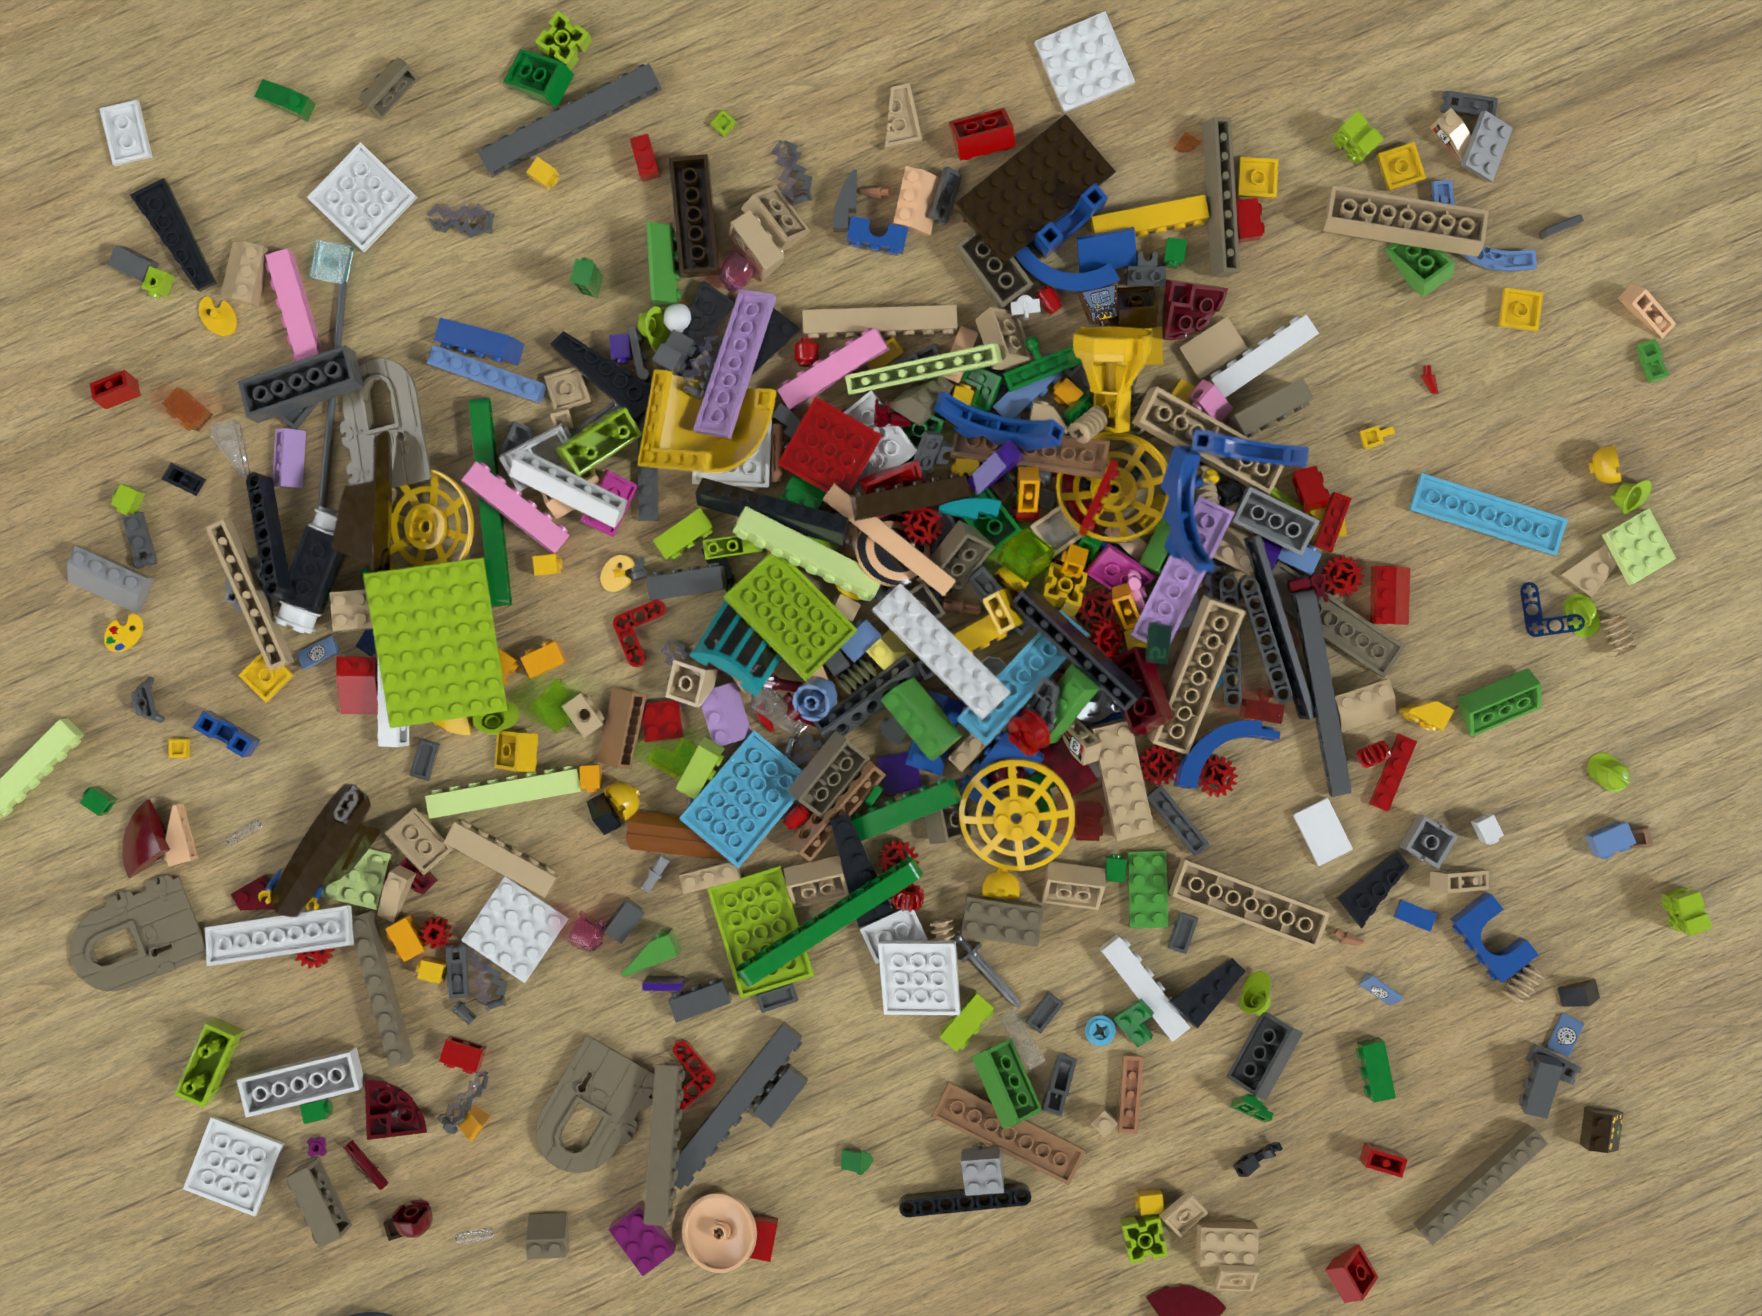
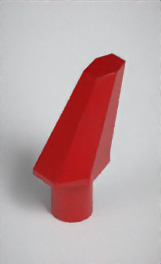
(1429, 379)
(766, 722)

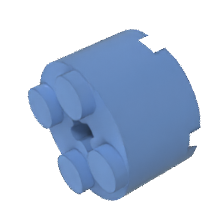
(815, 698)

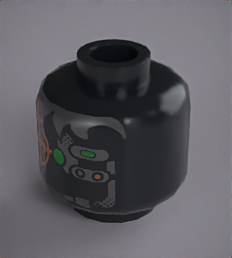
(1229, 492)

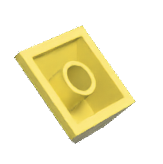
(889, 650)

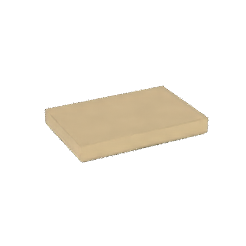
(1212, 348)
(418, 841)

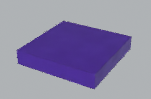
(898, 775)
(663, 983)

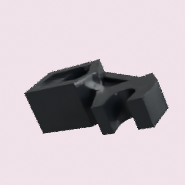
(1250, 1162)

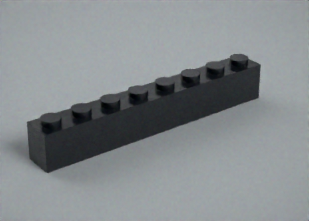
(797, 517)
(1077, 647)

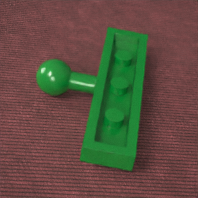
(1041, 367)

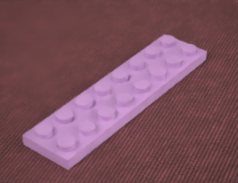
(734, 364)
(1178, 579)

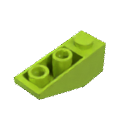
(729, 547)

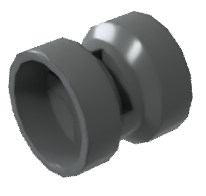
(638, 571)

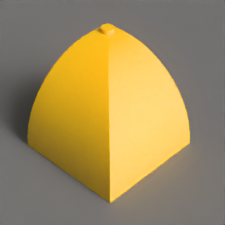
(674, 445)

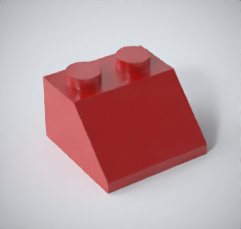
(1352, 1274)

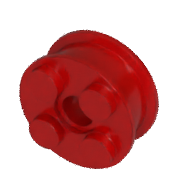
(1028, 732)

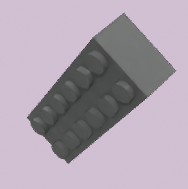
(301, 384)

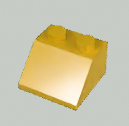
(516, 751)

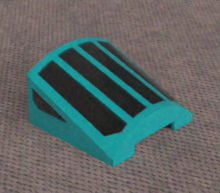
(737, 650)

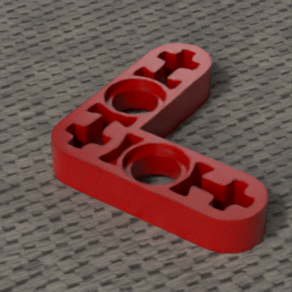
(629, 630)
(697, 1073)

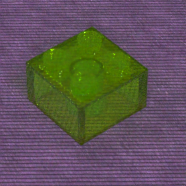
(1025, 554)

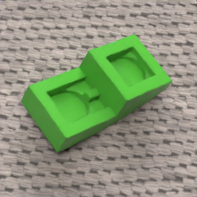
(1651, 362)

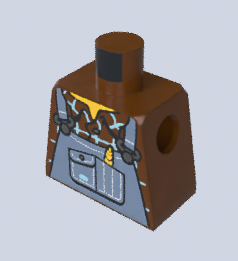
(1100, 305)

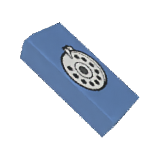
(318, 653)
(1380, 990)
(1565, 1035)

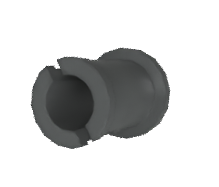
(464, 1012)

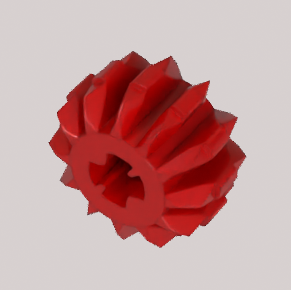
(1373, 754)
(909, 898)
(435, 939)

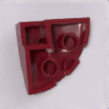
(1189, 307)
(143, 840)
(390, 1111)
(1185, 1301)

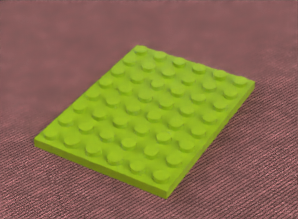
(436, 642)

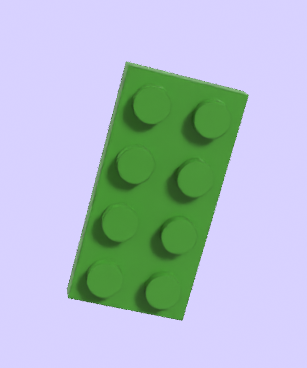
(1147, 889)

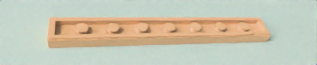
(892, 542)

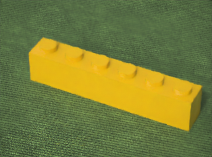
(1155, 217)

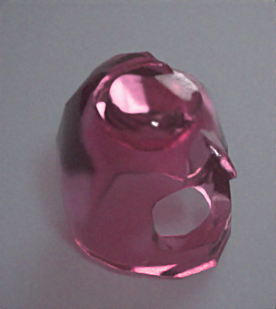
(735, 272)
(586, 935)

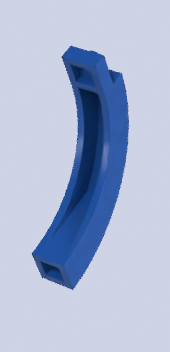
(1066, 281)
(1249, 451)
(1192, 764)

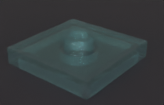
(331, 262)

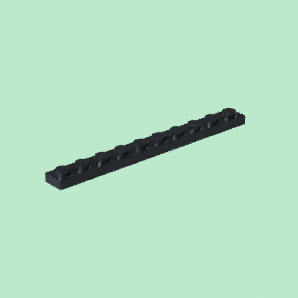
(1280, 627)

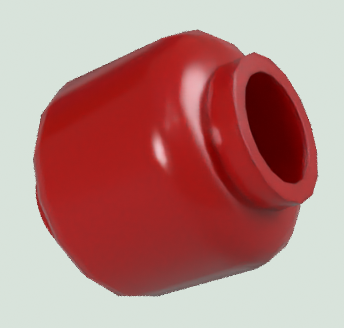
(806, 352)

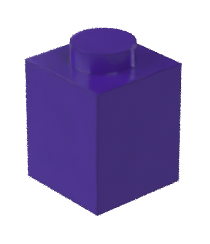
(620, 348)

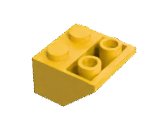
(1430, 714)

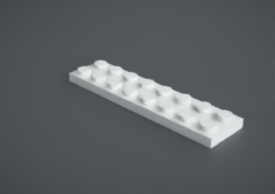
(941, 651)
(279, 936)

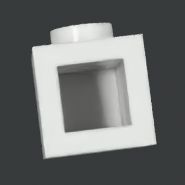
(1487, 829)

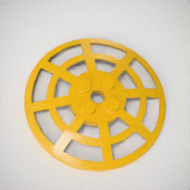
(1127, 489)
(437, 521)
(1017, 804)

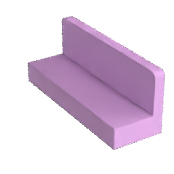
(289, 458)

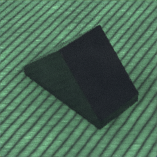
(183, 478)
(603, 814)
(1579, 994)

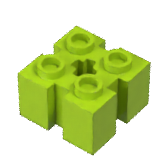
(561, 29)
(1357, 138)
(1686, 911)
(1152, 1244)

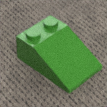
(1421, 267)
(661, 948)

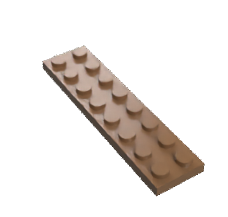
(1069, 458)
(1021, 1141)

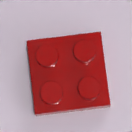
(662, 721)

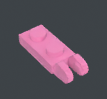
(1139, 593)

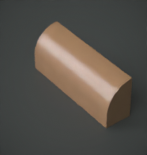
(621, 728)

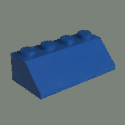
(916, 757)

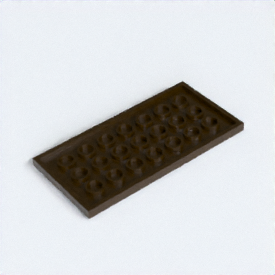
(1033, 188)

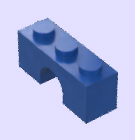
(892, 241)
(217, 727)

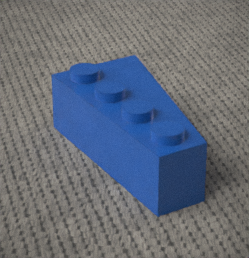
(478, 341)

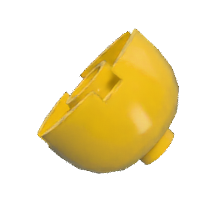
(1605, 465)
(1010, 581)
(623, 799)
(1001, 885)

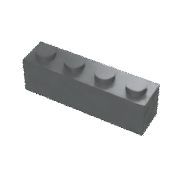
(687, 583)

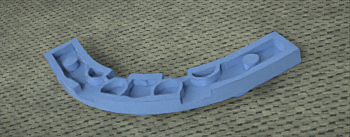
(1489, 257)

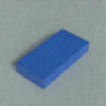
(1415, 915)

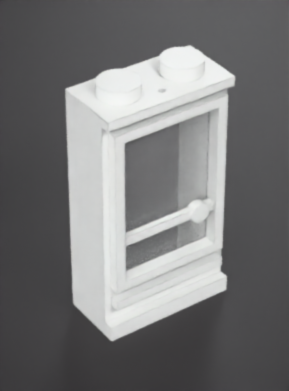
(542, 446)

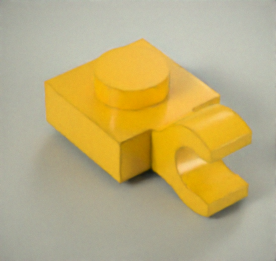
(1374, 436)

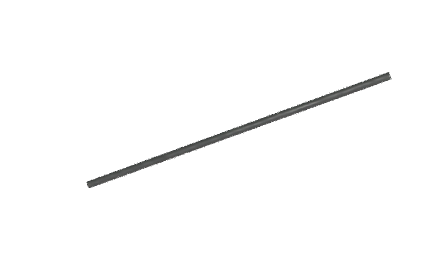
(331, 402)

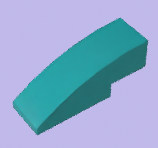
(971, 508)

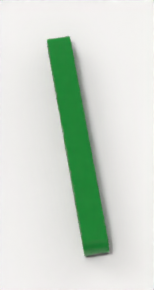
(491, 520)
(829, 921)

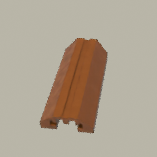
(666, 835)

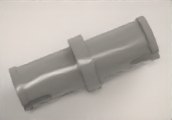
(655, 873)

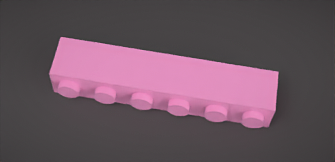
(293, 304)
(833, 369)
(515, 508)

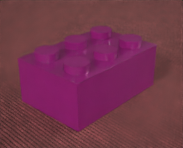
(642, 1243)

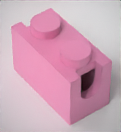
(1210, 401)

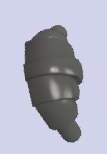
(144, 703)

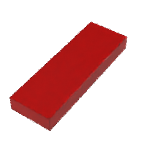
(1332, 522)

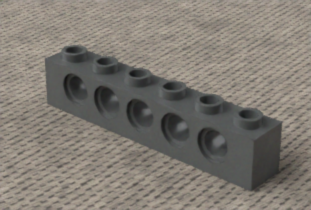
(867, 699)

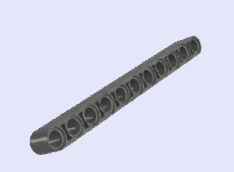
(1322, 692)

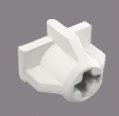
(1025, 306)

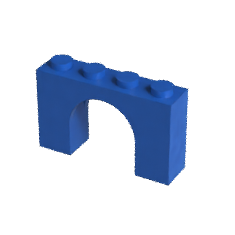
(1056, 234)
(1000, 750)
(1470, 923)

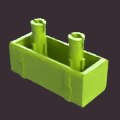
(598, 441)
(209, 1062)

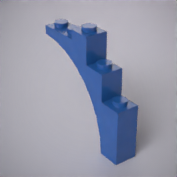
(998, 429)
(1179, 511)

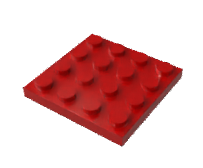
(829, 448)

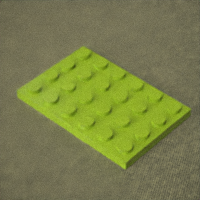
(790, 614)
(752, 917)

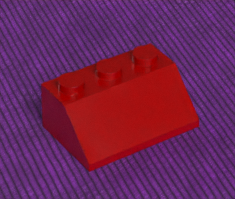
(982, 134)
(1390, 595)

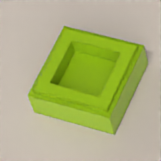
(723, 123)

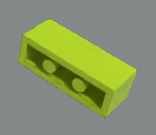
(684, 535)
(701, 768)
(969, 1021)

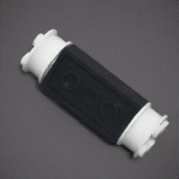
(311, 574)

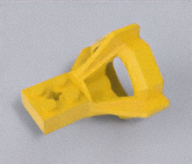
(1112, 363)

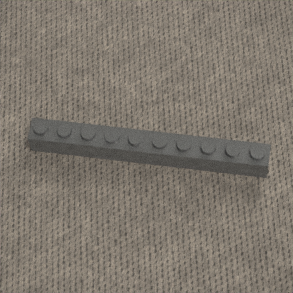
(569, 120)
(735, 1102)

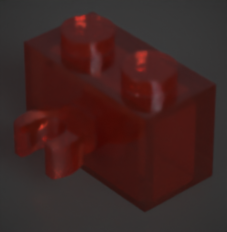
(1261, 709)
(1088, 820)

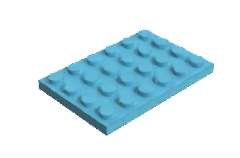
(743, 799)

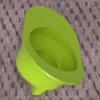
(653, 327)
(1631, 495)
(1583, 606)
(496, 722)
(1608, 772)
(1255, 994)

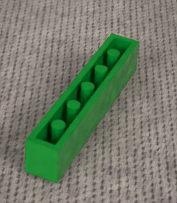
(907, 809)

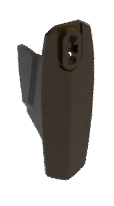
(366, 512)
(326, 851)

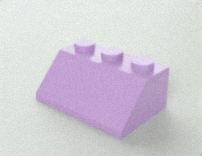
(726, 715)

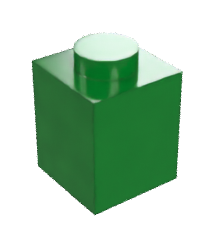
(1174, 252)
(98, 800)
(1115, 868)
(316, 1110)

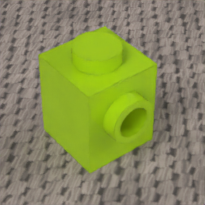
(157, 283)
(127, 499)

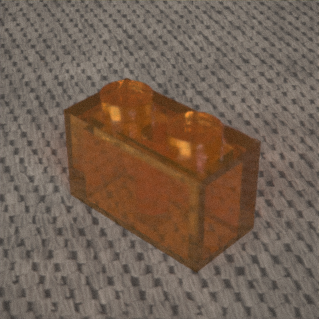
(187, 409)

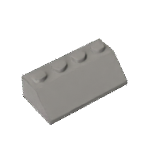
(1275, 520)
(108, 578)

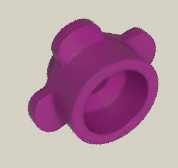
(321, 1142)

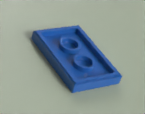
(1107, 247)

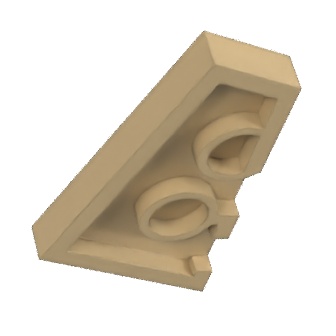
(1591, 571)

